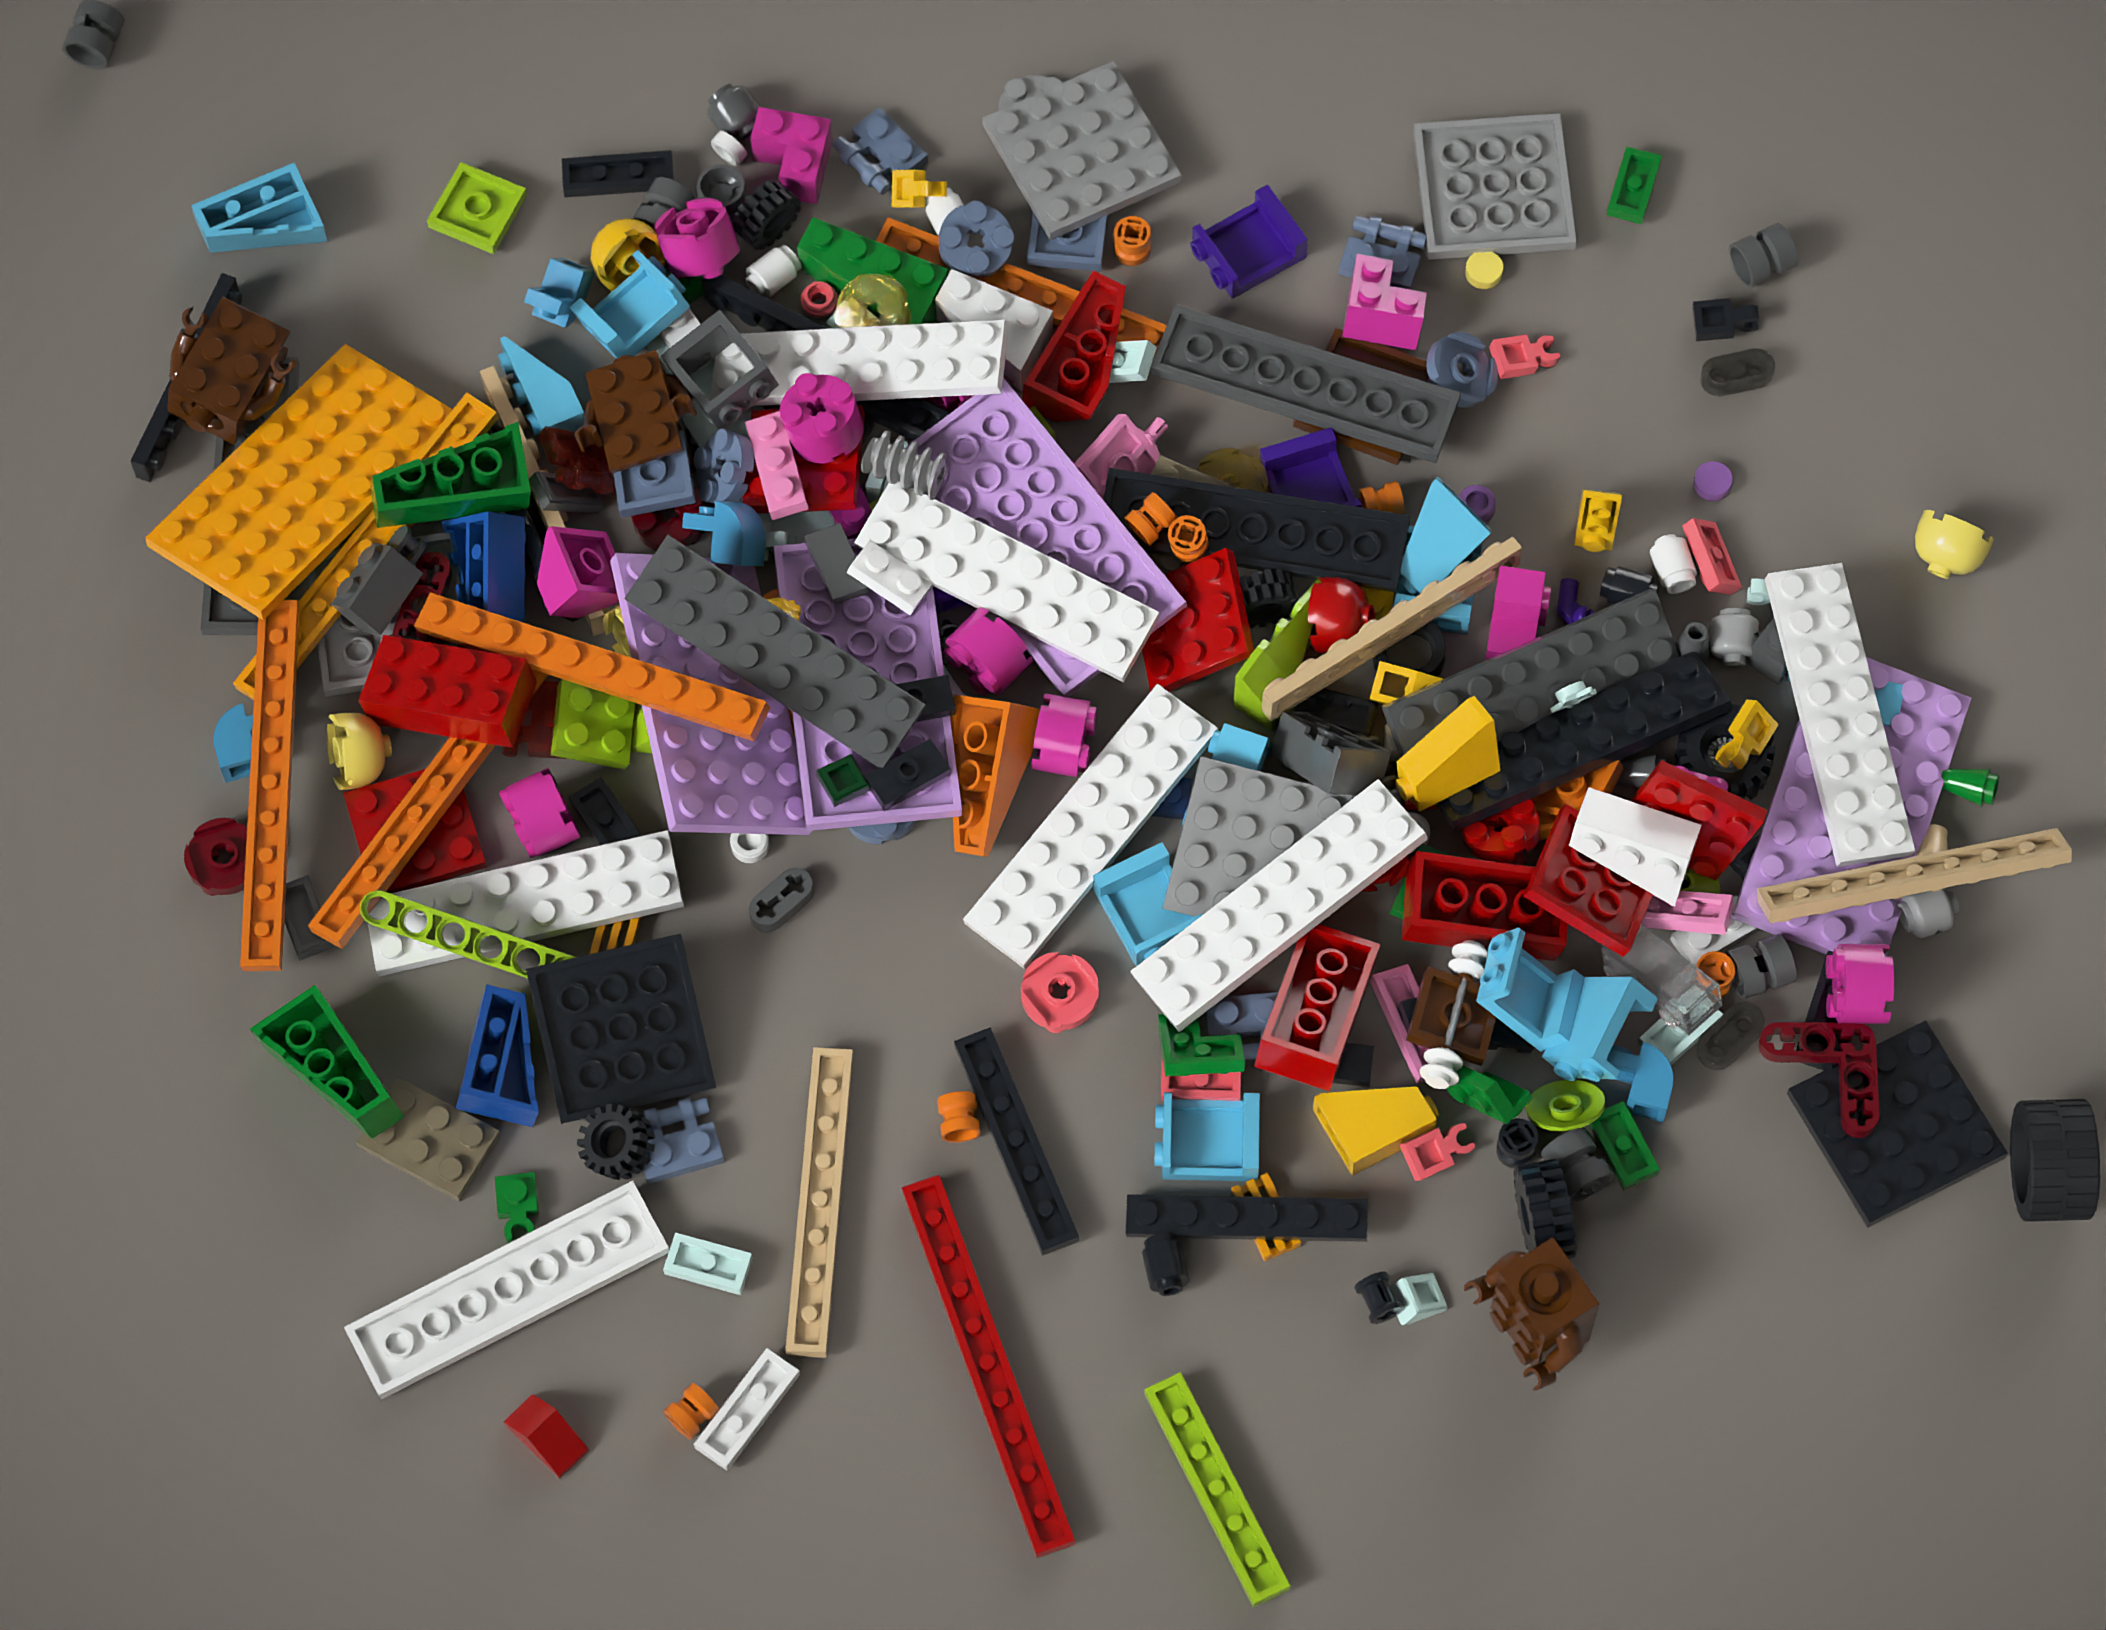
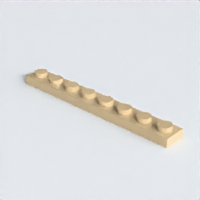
(499, 393)
(1381, 634)
(1913, 875)
(819, 1203)

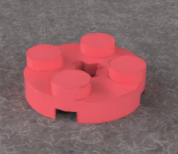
(1062, 970)

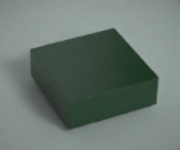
(842, 780)

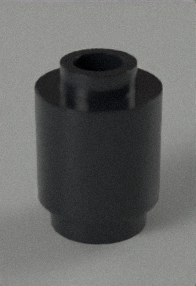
(1624, 583)
(1165, 1264)

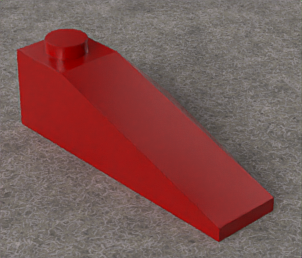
(1079, 357)

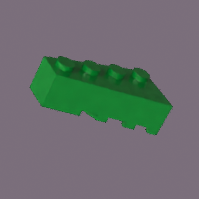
(840, 255)
(455, 482)
(322, 1054)

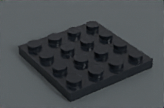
(621, 1027)
(1925, 1131)

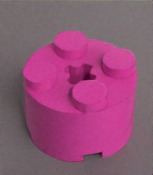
(697, 239)
(821, 417)
(987, 652)
(1063, 735)
(540, 813)
(1860, 983)

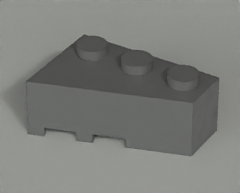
(1328, 754)

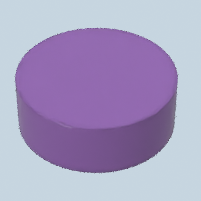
(1713, 481)
(1480, 501)

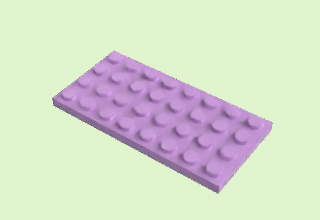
(1024, 485)
(895, 647)
(704, 774)
(1795, 833)

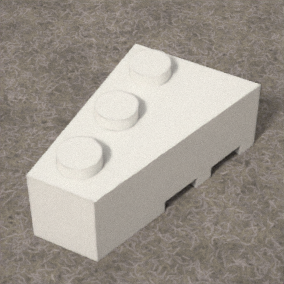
(1029, 324)
(1636, 842)

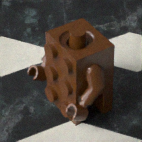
(228, 371)
(635, 411)
(1540, 1306)

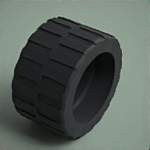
(2054, 1160)

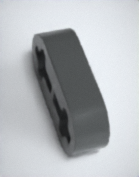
(776, 893)

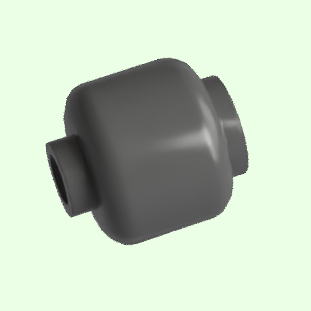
(733, 110)

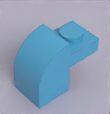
(560, 289)
(736, 535)
(233, 743)
(1650, 1080)

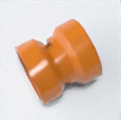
(1131, 249)
(1386, 499)
(1156, 513)
(1189, 546)
(1719, 968)
(958, 1116)
(691, 1411)

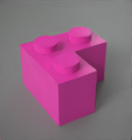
(798, 145)
(1379, 310)
(1518, 608)

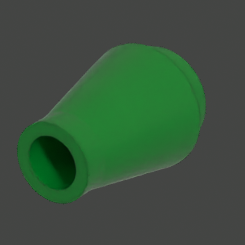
(1971, 784)

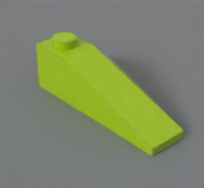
(1273, 661)

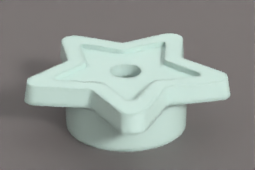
(1572, 695)

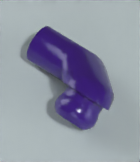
(1567, 603)

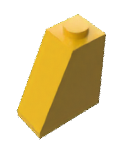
(1450, 757)
(1373, 1122)

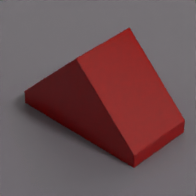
(546, 1435)

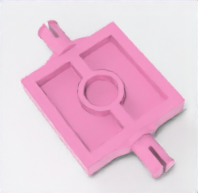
(1121, 448)

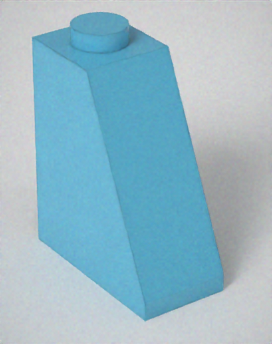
(1441, 538)

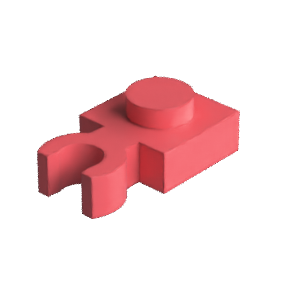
(1519, 358)
(1431, 1151)

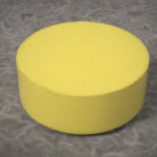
(1484, 270)

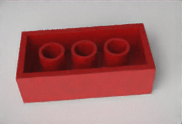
(448, 691)
(1474, 901)
(1317, 1006)

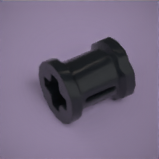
(1378, 1297)

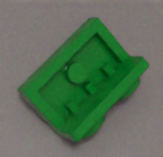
(1489, 1094)

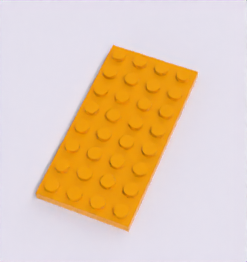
(298, 482)

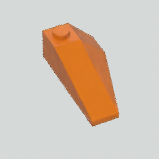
(991, 755)

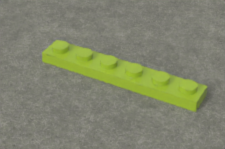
(1217, 1490)

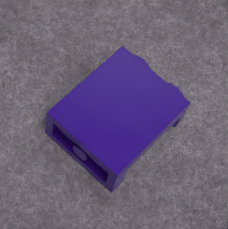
(1250, 244)
(1308, 469)

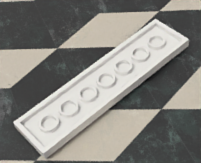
(878, 359)
(1011, 580)
(1839, 715)
(1090, 826)
(538, 899)
(1279, 905)
(506, 1290)

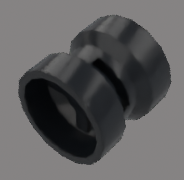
(1516, 1151)

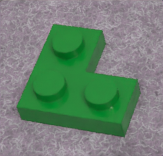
(1190, 1054)

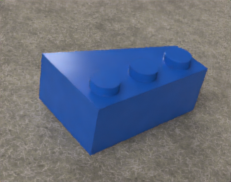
(490, 561)
(499, 1062)

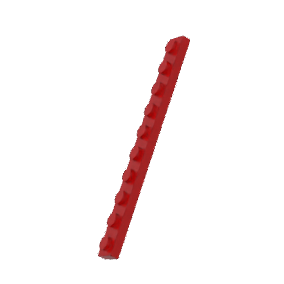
(988, 1367)

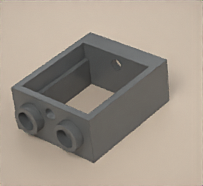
(702, 346)

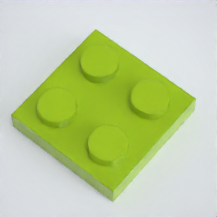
(477, 208)
(592, 726)

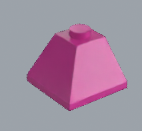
(576, 572)

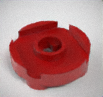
(1521, 832)

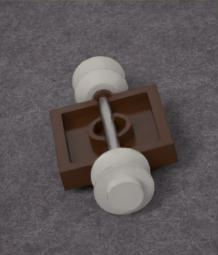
(1450, 1018)

